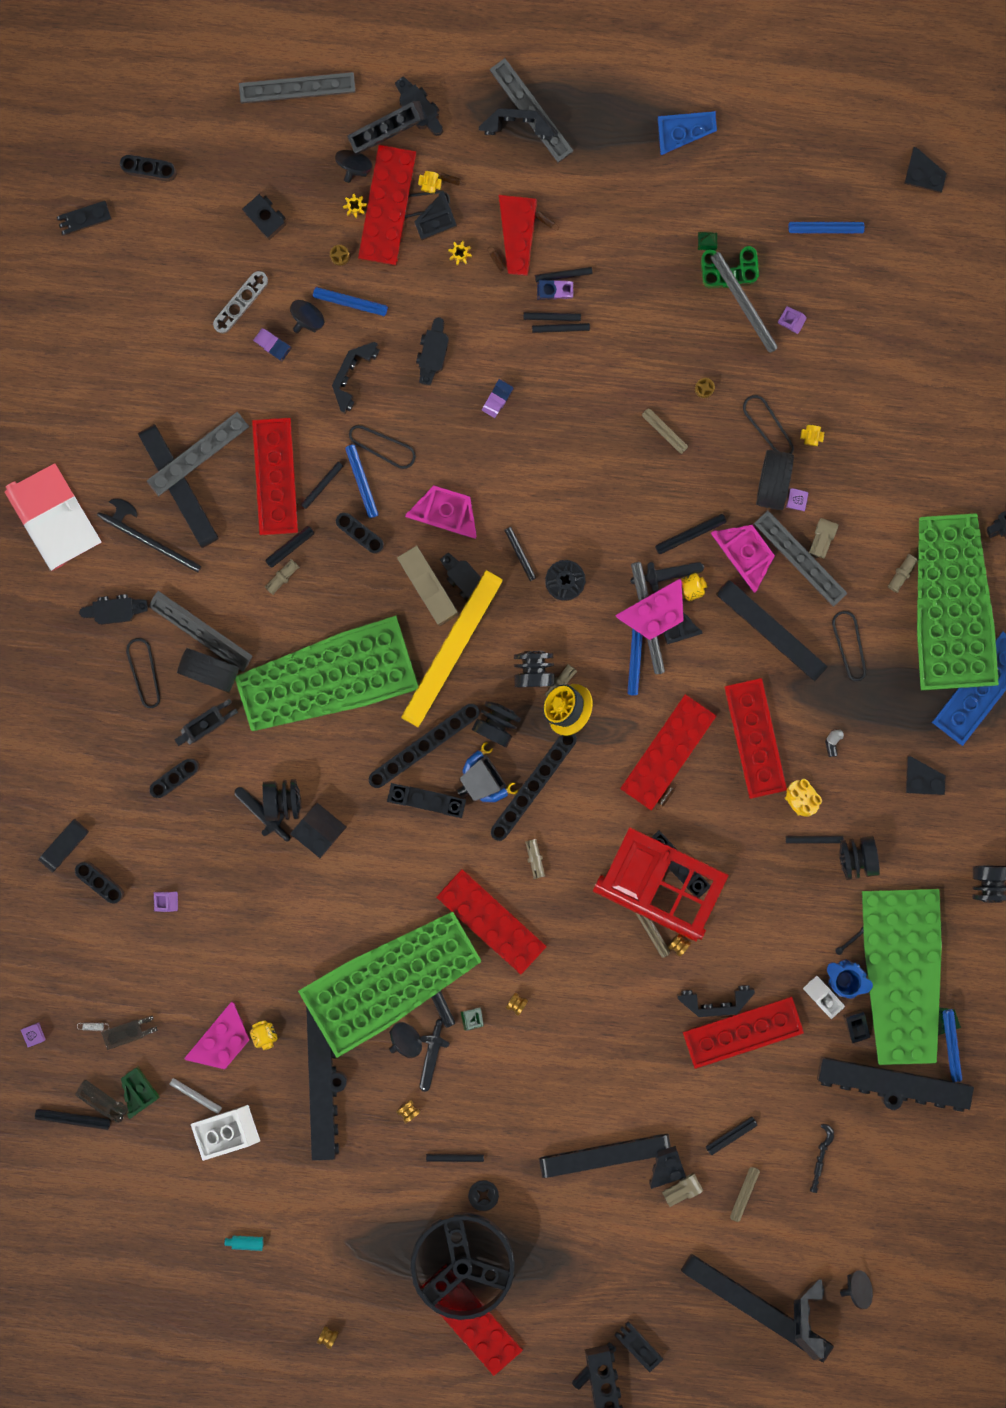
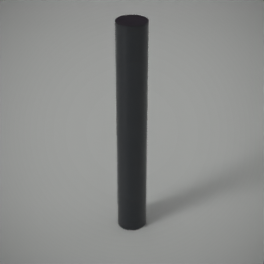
(564, 274)
(552, 316)
(560, 328)
(322, 484)
(520, 554)
(813, 839)
(454, 1157)

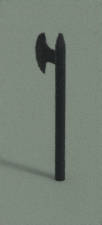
(124, 508)

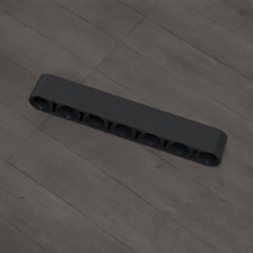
(181, 490)
(771, 630)
(414, 748)
(525, 791)
(603, 1155)

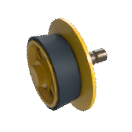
(568, 708)

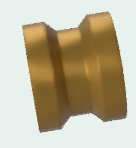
(338, 252)
(706, 385)
(679, 944)
(516, 1004)
(408, 1111)
(327, 1337)

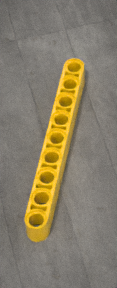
(452, 648)

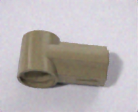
(824, 533)
(686, 1188)

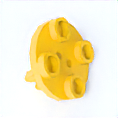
(803, 798)

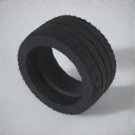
(775, 479)
(207, 670)

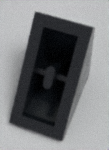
(856, 1026)

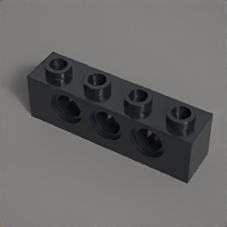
(387, 127)
(595, 1358)

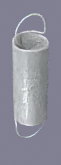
(93, 1026)

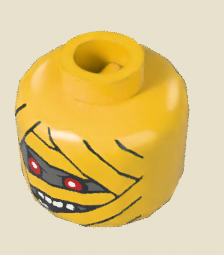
(693, 587)
(263, 1035)

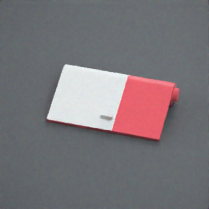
(52, 516)

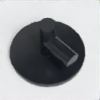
(354, 163)
(306, 316)
(405, 1040)
(859, 1289)

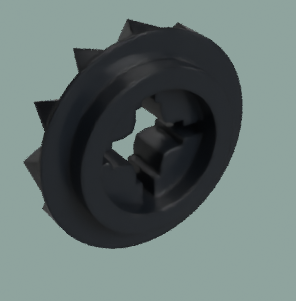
(483, 1205)

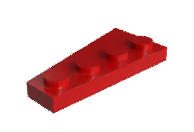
(518, 229)

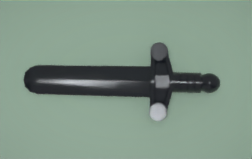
(654, 576)
(258, 810)
(434, 1042)

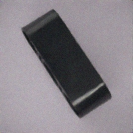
(140, 162)
(353, 526)
(165, 779)
(63, 845)
(108, 885)

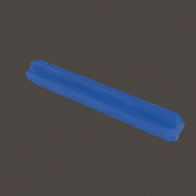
(826, 227)
(350, 301)
(361, 481)
(635, 659)
(952, 1045)

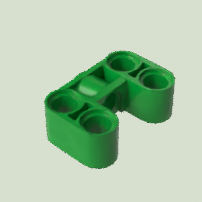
(738, 271)

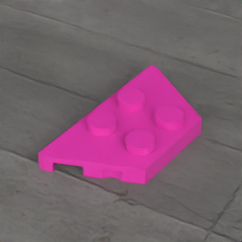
(446, 511)
(746, 552)
(656, 612)
(221, 1041)

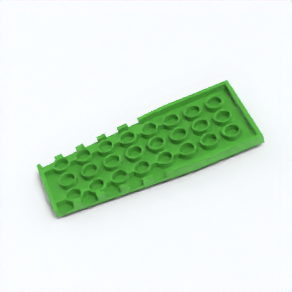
(954, 606)
(329, 676)
(905, 972)
(388, 982)

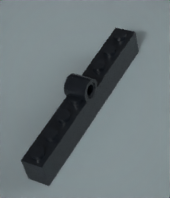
(895, 1083)
(322, 1093)

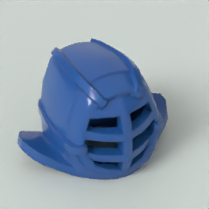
(848, 979)

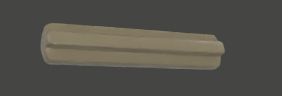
(664, 430)
(654, 935)
(744, 1194)

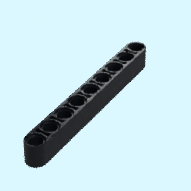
(746, 1300)

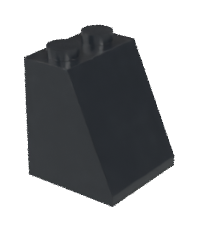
(318, 830)

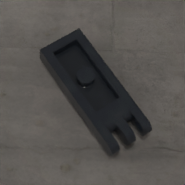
(85, 217)
(639, 1347)

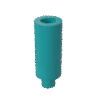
(245, 1243)

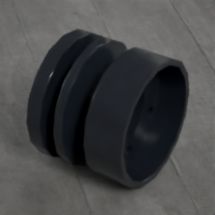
(553, 580)
(534, 669)
(496, 723)
(281, 800)
(860, 857)
(992, 883)

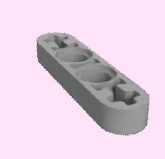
(243, 304)

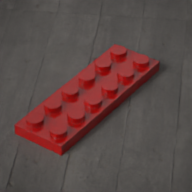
(387, 205)
(275, 476)
(755, 738)
(668, 752)
(491, 921)
(743, 1032)
(481, 1334)

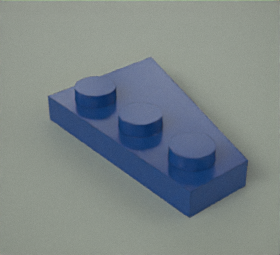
(684, 128)

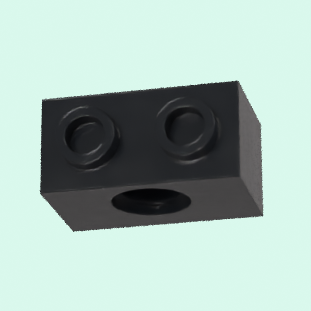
(267, 227)

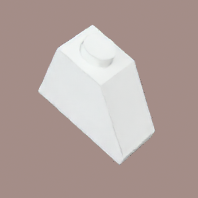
(824, 997)

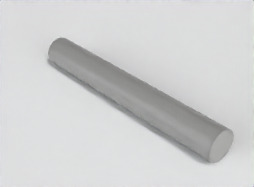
(196, 1096)

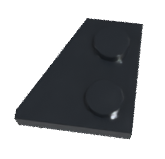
(924, 172)
(436, 218)
(682, 631)
(923, 779)
(667, 1168)

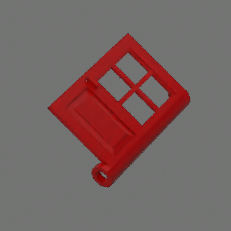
(640, 871)

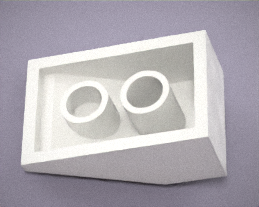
(225, 1132)

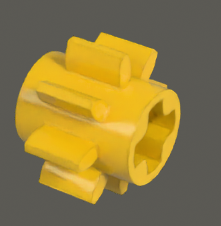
(429, 182)
(354, 200)
(462, 248)
(812, 435)

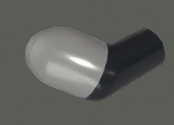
(831, 741)

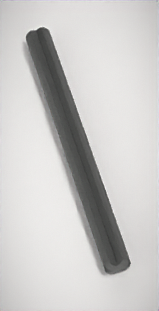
(744, 302)
(642, 593)

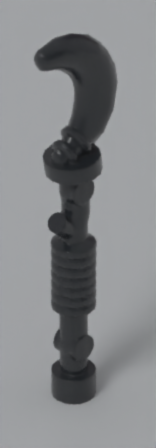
(819, 1164)

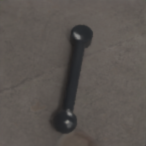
(839, 950)

